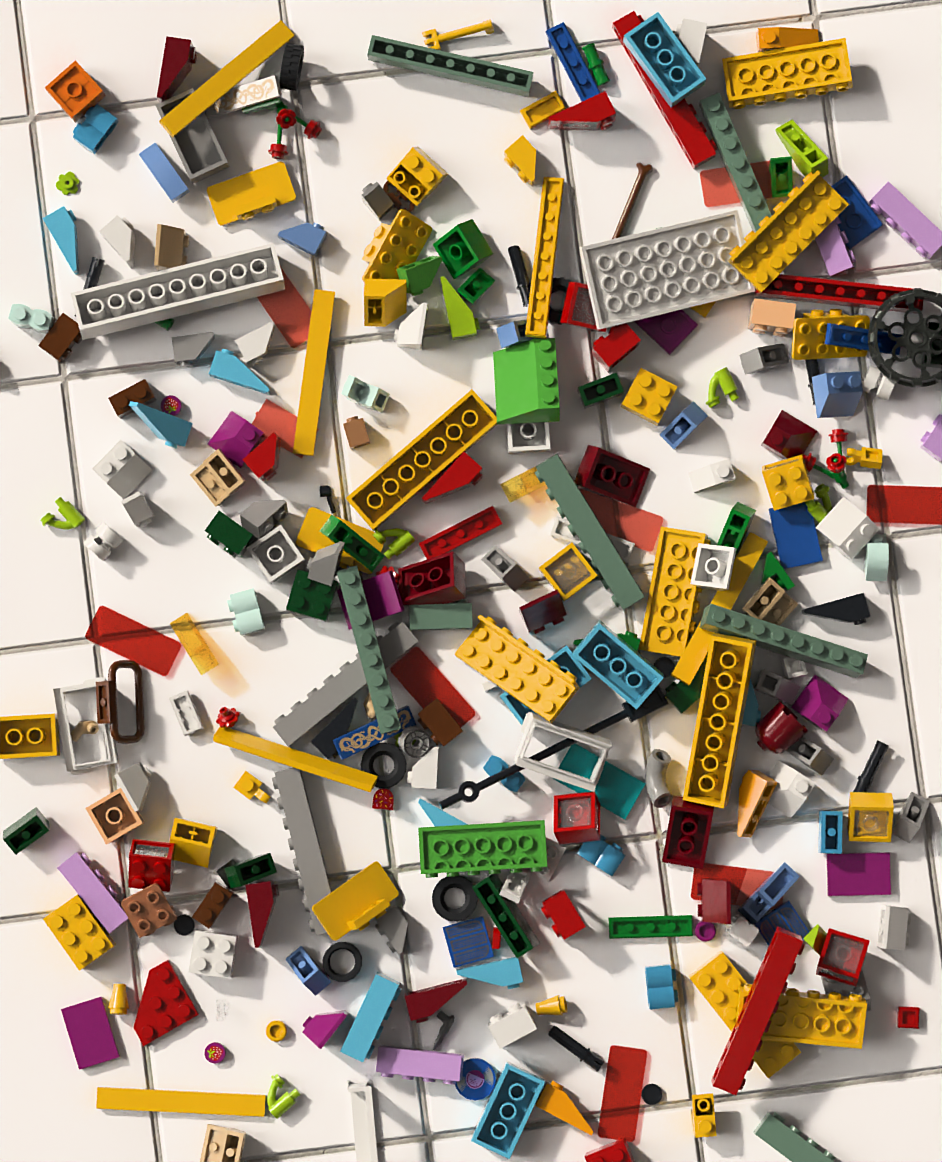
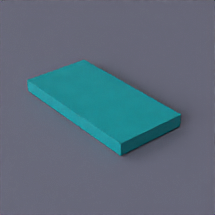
(615, 788)

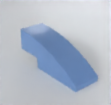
(164, 172)
(768, 893)

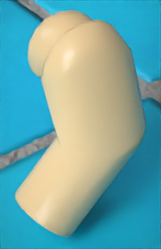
(369, 707)
(84, 727)

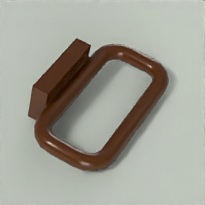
(107, 702)

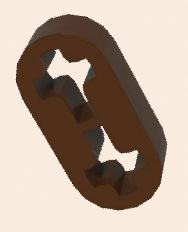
(397, 203)

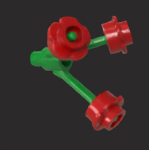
(285, 119)
(836, 462)

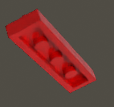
(461, 533)

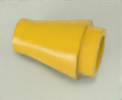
(119, 1001)
(552, 1006)

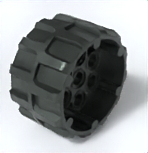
(905, 340)

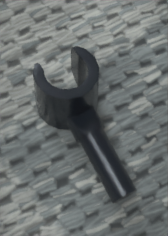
(325, 491)

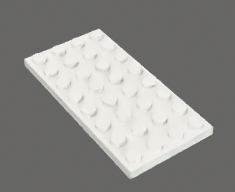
(664, 269)

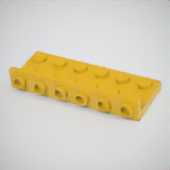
(787, 73)
(787, 231)
(671, 596)
(518, 669)
(815, 1018)

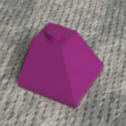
(236, 438)
(819, 703)
(323, 1026)

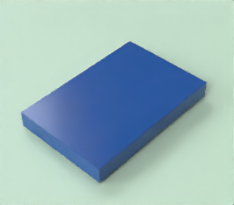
(857, 218)
(795, 536)

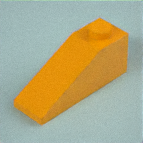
(784, 37)
(753, 798)
(558, 1103)

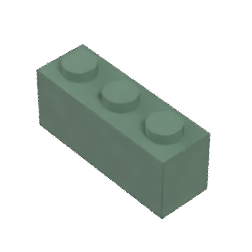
(441, 616)

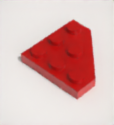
(163, 1004)

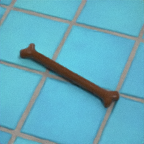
(643, 170)

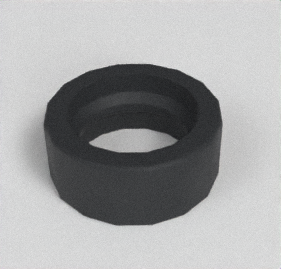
(342, 977)

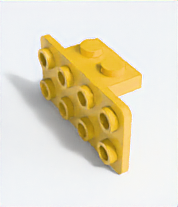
(251, 193)
(395, 246)
(810, 335)
(313, 540)
(356, 902)

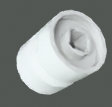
(876, 382)
(110, 539)

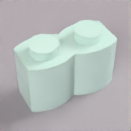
(26, 318)
(246, 612)

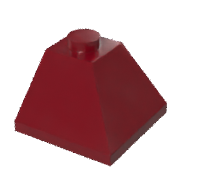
(788, 436)

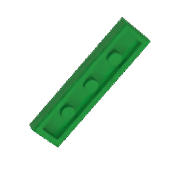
(650, 926)

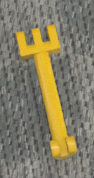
(437, 39)

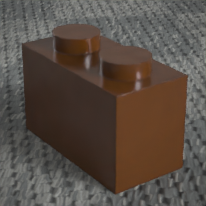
(61, 338)
(139, 392)
(439, 722)
(213, 905)

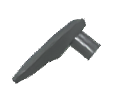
(447, 1023)

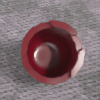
(779, 729)

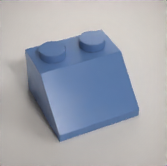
(837, 393)

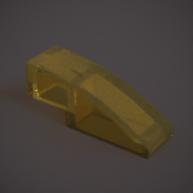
(521, 485)
(194, 644)

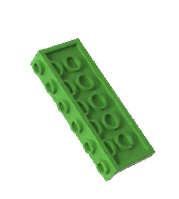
(482, 848)

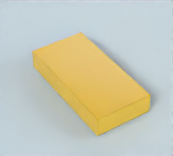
(542, 109)

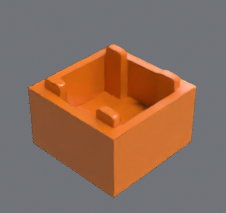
(75, 91)

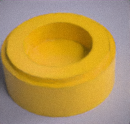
(276, 1030)

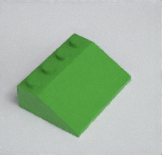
(527, 383)

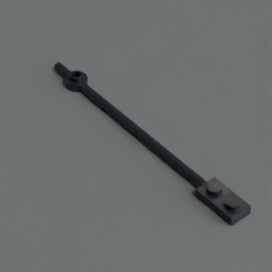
(652, 703)

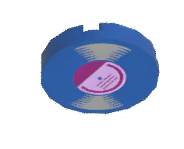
(477, 1079)

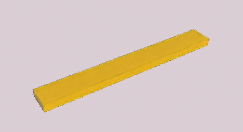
(226, 78)
(544, 257)
(314, 372)
(700, 641)
(295, 758)
(180, 1101)

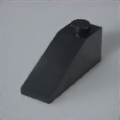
(843, 610)
(337, 727)

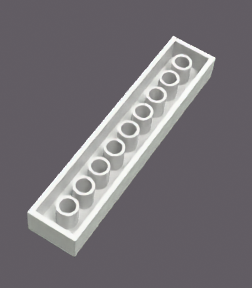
(178, 291)

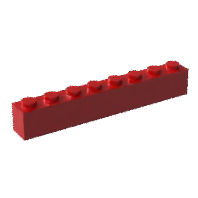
(681, 117)
(834, 292)
(757, 1010)

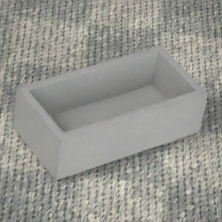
(195, 143)

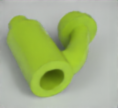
(727, 384)
(815, 507)
(68, 511)
(399, 545)
(285, 1102)

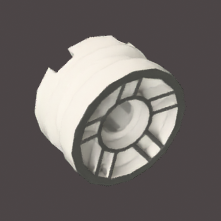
(420, 747)

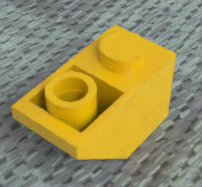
(523, 158)
(703, 1115)

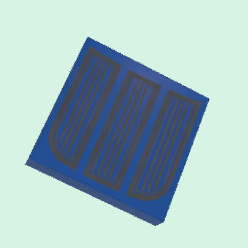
(783, 917)
(468, 941)

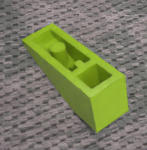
(802, 149)
(459, 314)

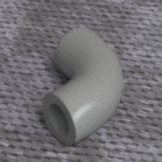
(656, 778)

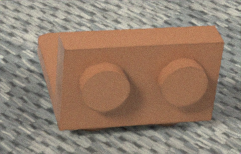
(148, 910)

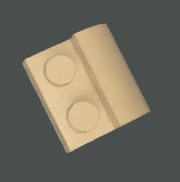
(218, 477)
(770, 603)
(222, 1144)

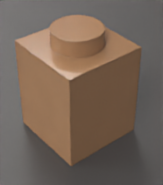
(356, 432)

